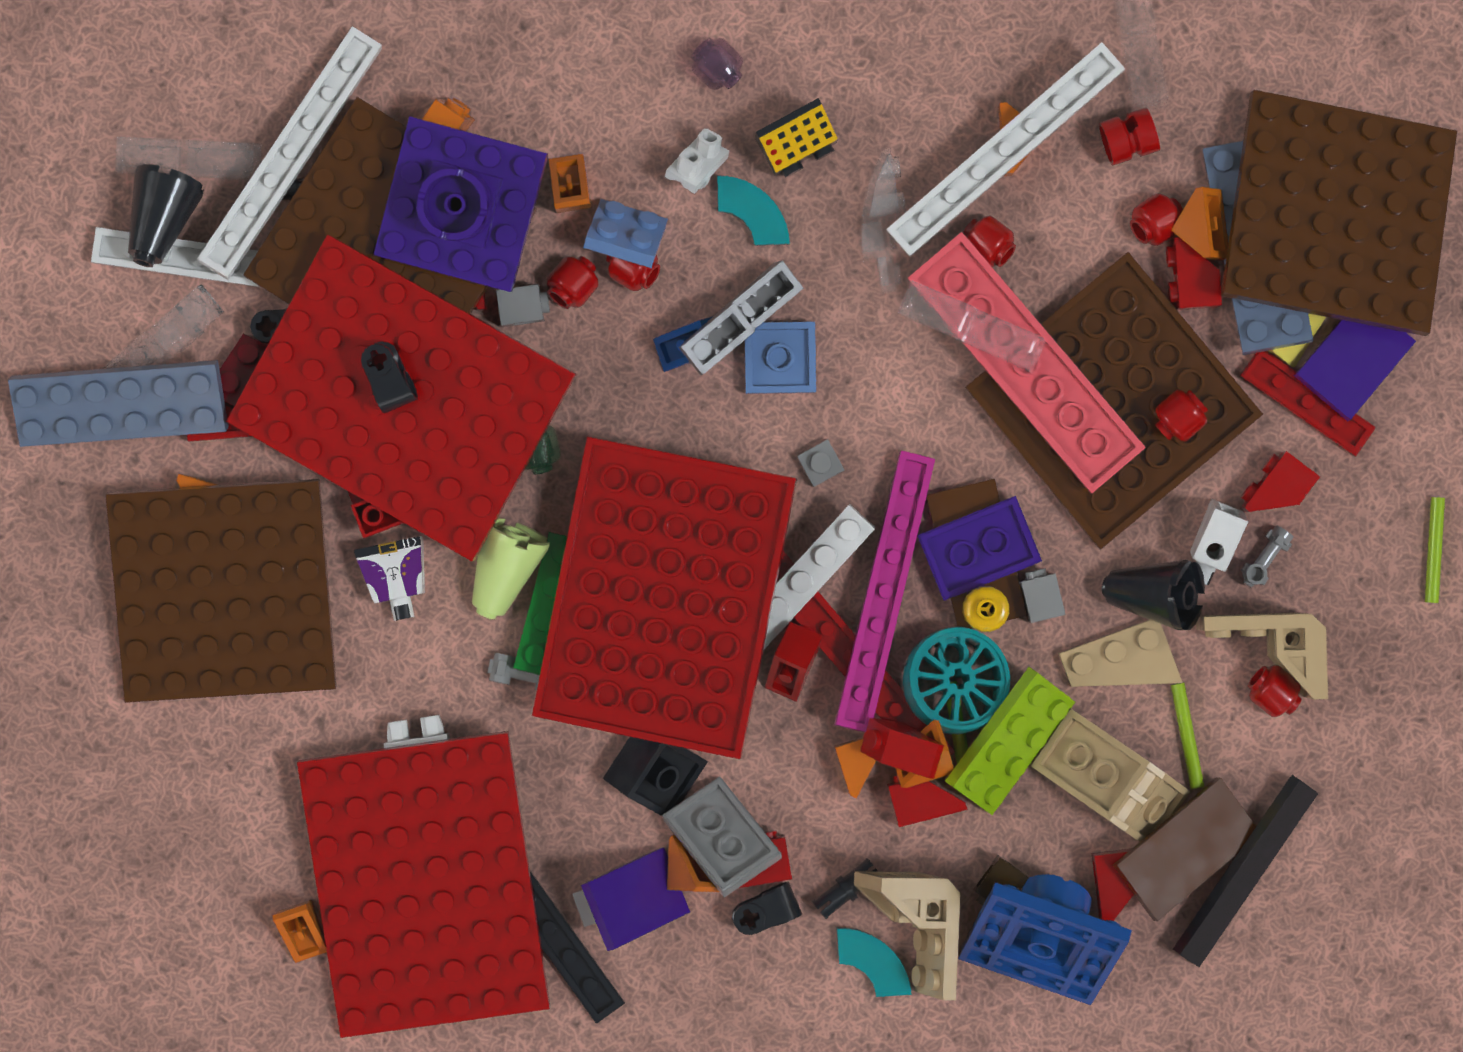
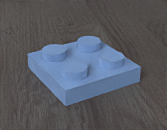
(625, 233)
(781, 358)

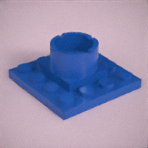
(1046, 937)

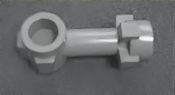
(1257, 573)
(502, 670)

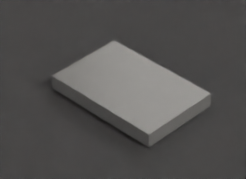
(722, 836)

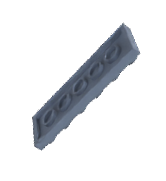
(1258, 325)
(118, 403)

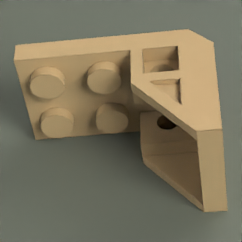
(1302, 658)
(1109, 777)
(934, 910)

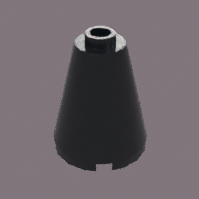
(159, 211)
(1158, 592)

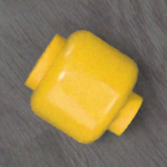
(972, 609)

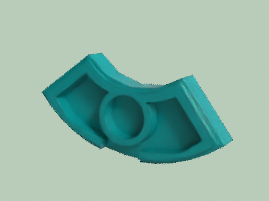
(753, 208)
(875, 960)

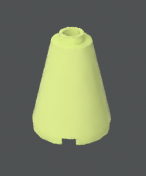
(505, 566)

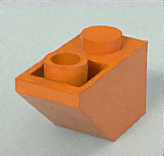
(450, 113)

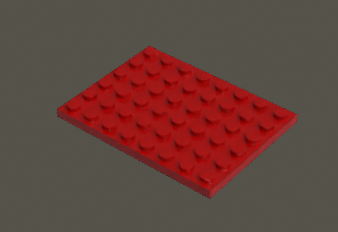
(430, 463)
(664, 597)
(424, 884)

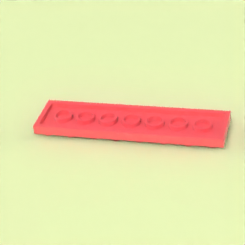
(1056, 393)

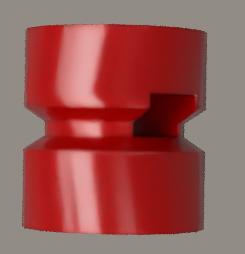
(1129, 136)

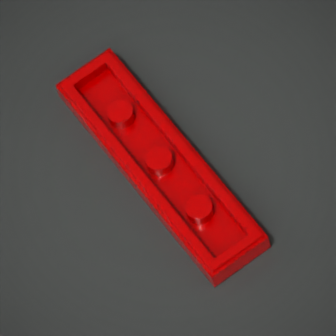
(1281, 385)

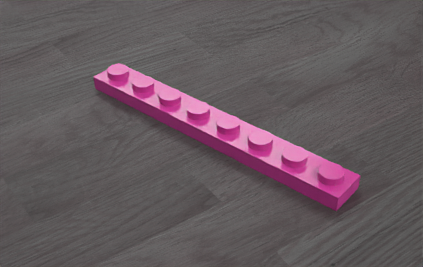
(884, 591)

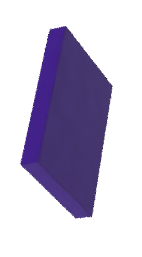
(1353, 364)
(979, 548)
(634, 899)

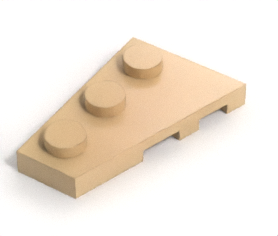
(1123, 658)

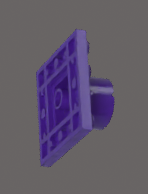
(497, 196)

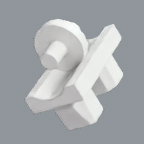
(698, 161)
(431, 729)

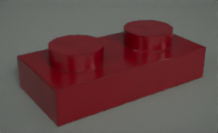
(239, 368)

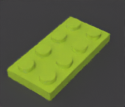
(1010, 741)

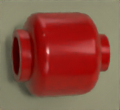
(1155, 219)
(991, 240)
(631, 274)
(572, 282)
(1181, 415)
(1274, 691)

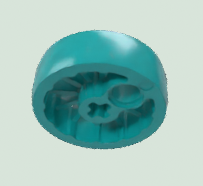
(962, 669)

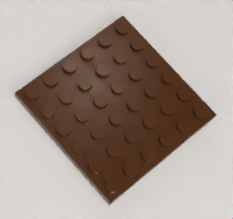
(347, 199)
(1339, 213)
(1135, 356)
(221, 590)

